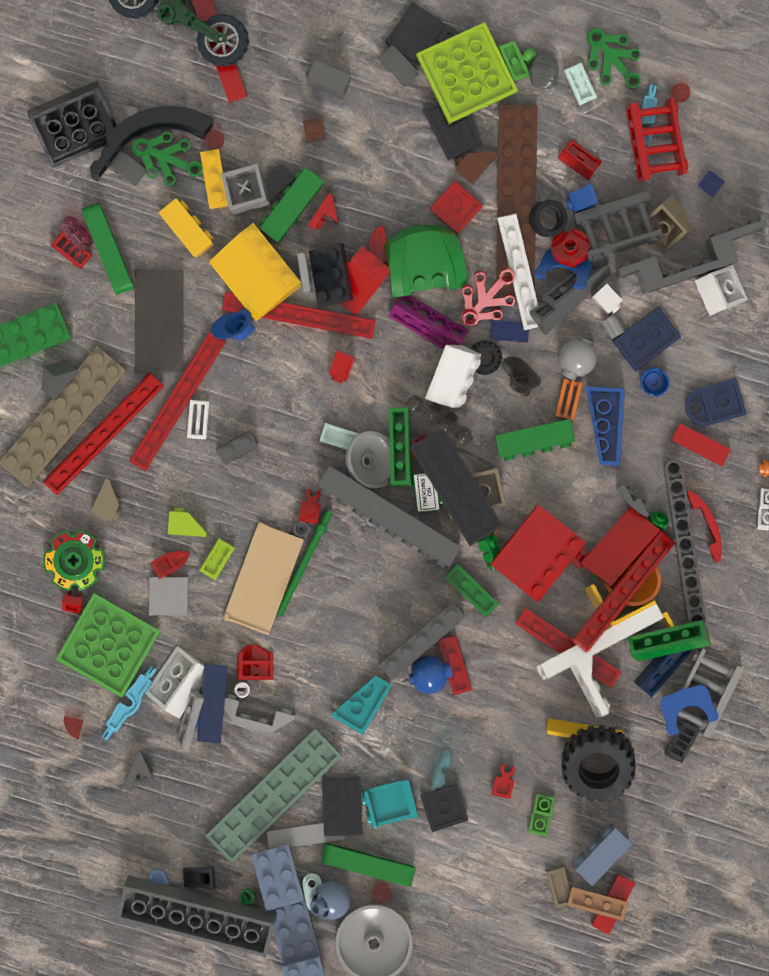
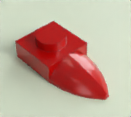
(169, 563)

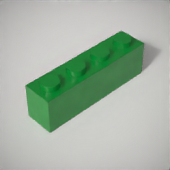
(291, 206)
(535, 438)
(400, 440)
(669, 641)

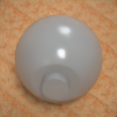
(577, 358)

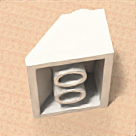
(453, 376)
(175, 681)

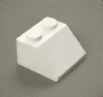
(721, 290)

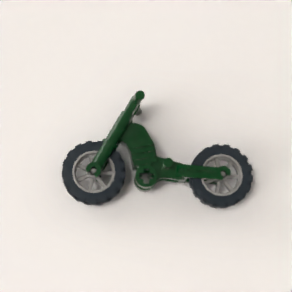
(206, 30)

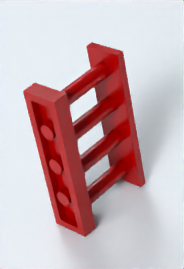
(642, 151)

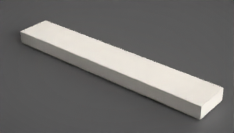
(518, 262)

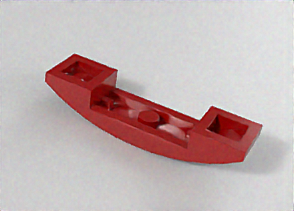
(716, 547)

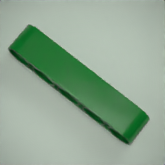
(107, 248)
(368, 864)

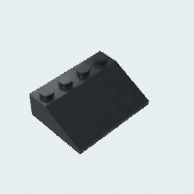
(73, 123)

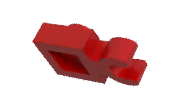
(310, 509)
(503, 785)

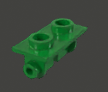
(489, 544)

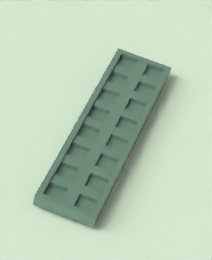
(273, 795)

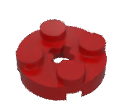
(570, 257)

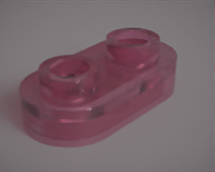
(76, 233)

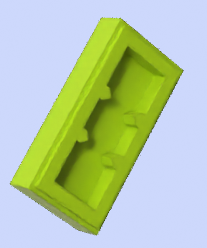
(217, 559)

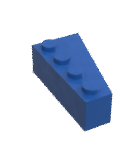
(607, 419)

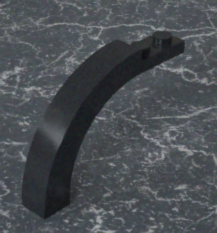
(146, 121)

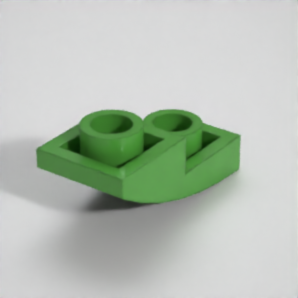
(541, 815)

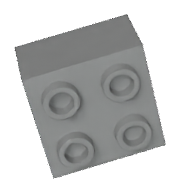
(245, 189)

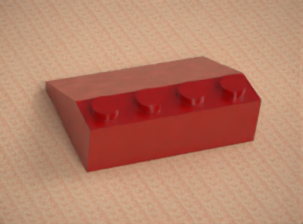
(537, 553)

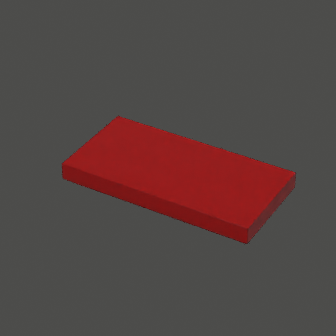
(620, 547)

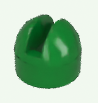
(244, 898)

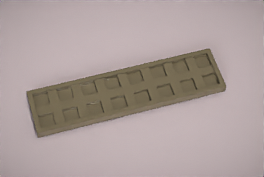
(62, 417)

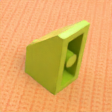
(184, 524)

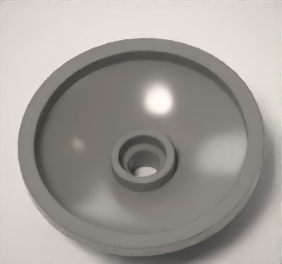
(376, 450)

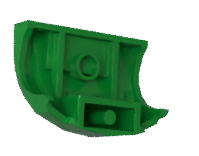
(425, 260)

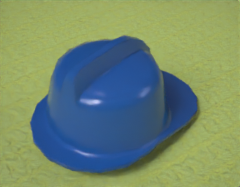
(233, 325)

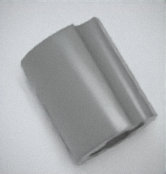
(613, 326)

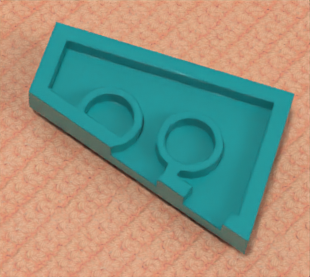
(363, 705)

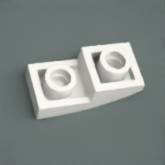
(763, 510)

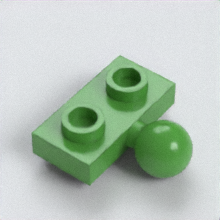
(515, 61)

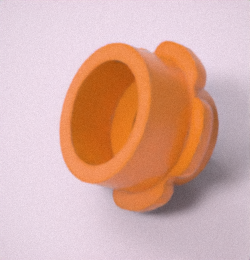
(764, 468)

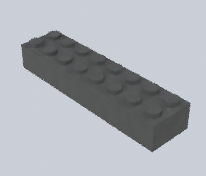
(389, 516)
(196, 916)

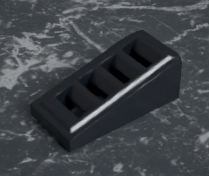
(683, 725)

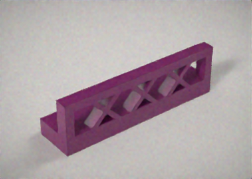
(426, 325)

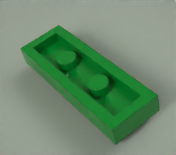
(471, 590)

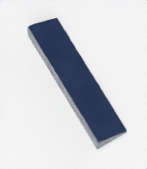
(659, 671)
(213, 704)

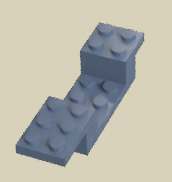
(293, 925)

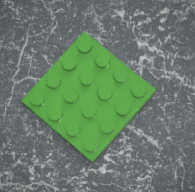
(108, 645)

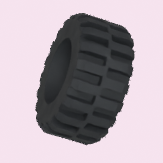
(598, 741)

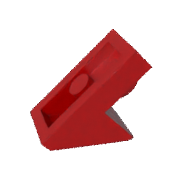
(326, 209)

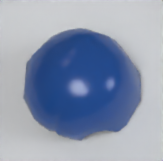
(654, 381)

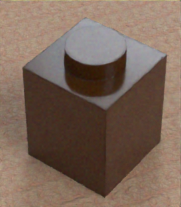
(314, 130)

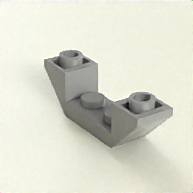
(281, 717)

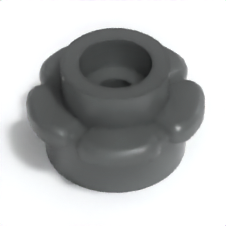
(296, 529)

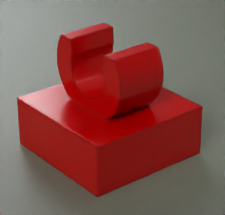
(581, 555)
(72, 604)

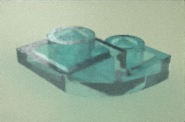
(438, 775)

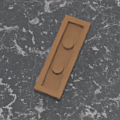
(597, 903)

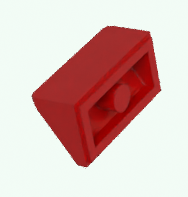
(579, 159)

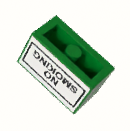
(425, 494)

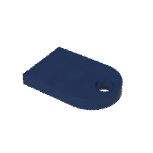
(716, 403)

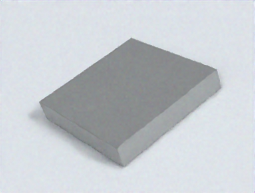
(304, 273)
(168, 596)

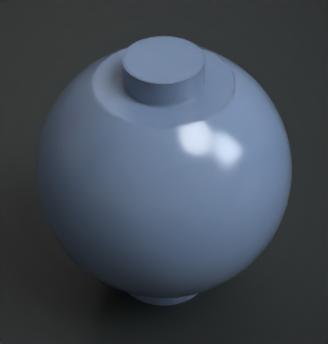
(330, 900)

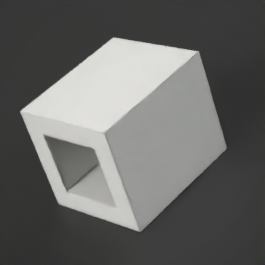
(607, 300)

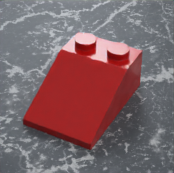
(366, 277)

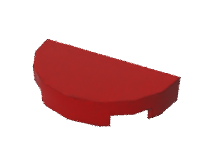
(377, 242)

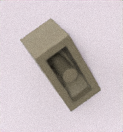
(107, 503)

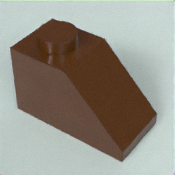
(474, 165)

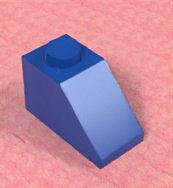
(582, 199)

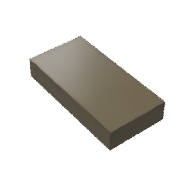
(559, 886)

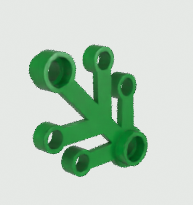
(612, 55)
(164, 157)

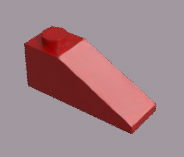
(341, 367)

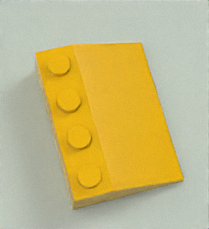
(255, 272)

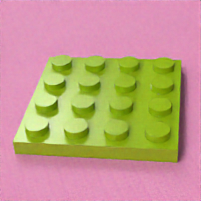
(466, 73)

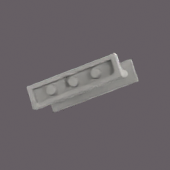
(724, 691)

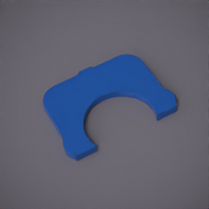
(581, 271)
(692, 696)

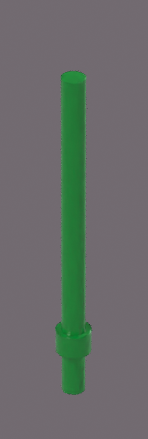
(320, 529)

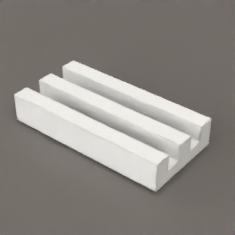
(190, 419)

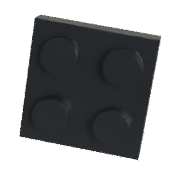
(444, 807)

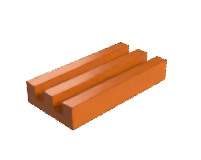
(572, 383)

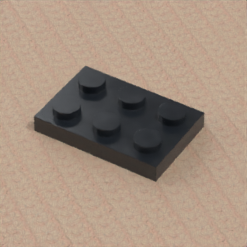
(454, 137)
(331, 275)
(342, 806)

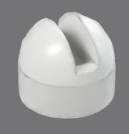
(241, 694)

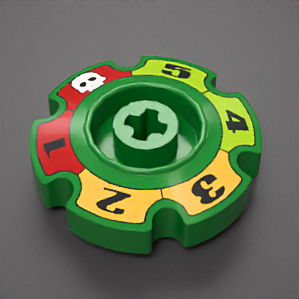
(63, 549)

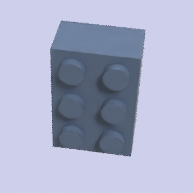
(601, 854)

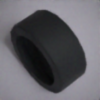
(534, 218)

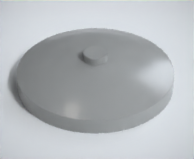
(374, 941)

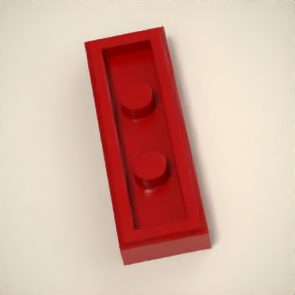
(700, 444)
(451, 653)
(621, 890)

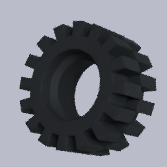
(496, 356)

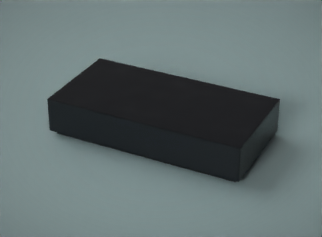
(278, 182)

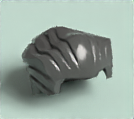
(544, 72)

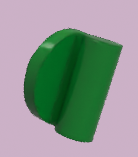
(659, 519)

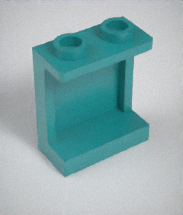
(389, 803)

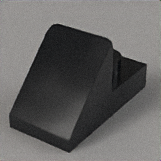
(199, 877)

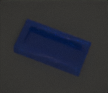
(508, 331)

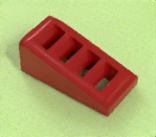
(58, 239)

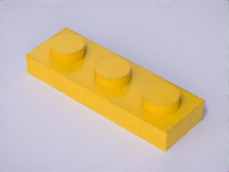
(212, 174)

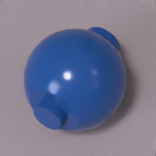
(429, 674)

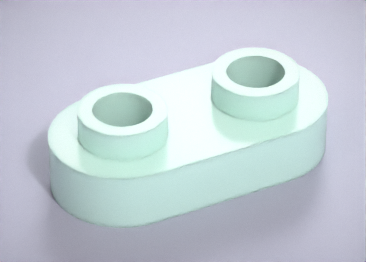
(308, 890)

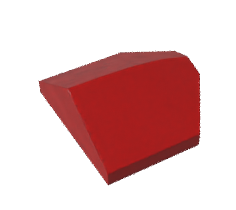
(254, 663)

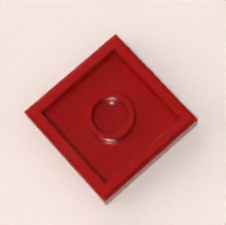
(456, 207)

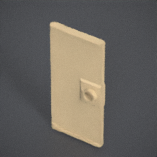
(263, 579)

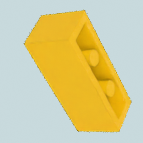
(186, 227)

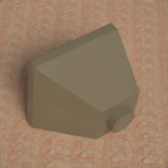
(671, 220)

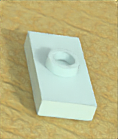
(580, 84)
(337, 436)

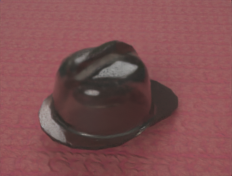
(521, 375)

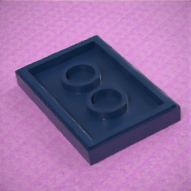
(646, 339)

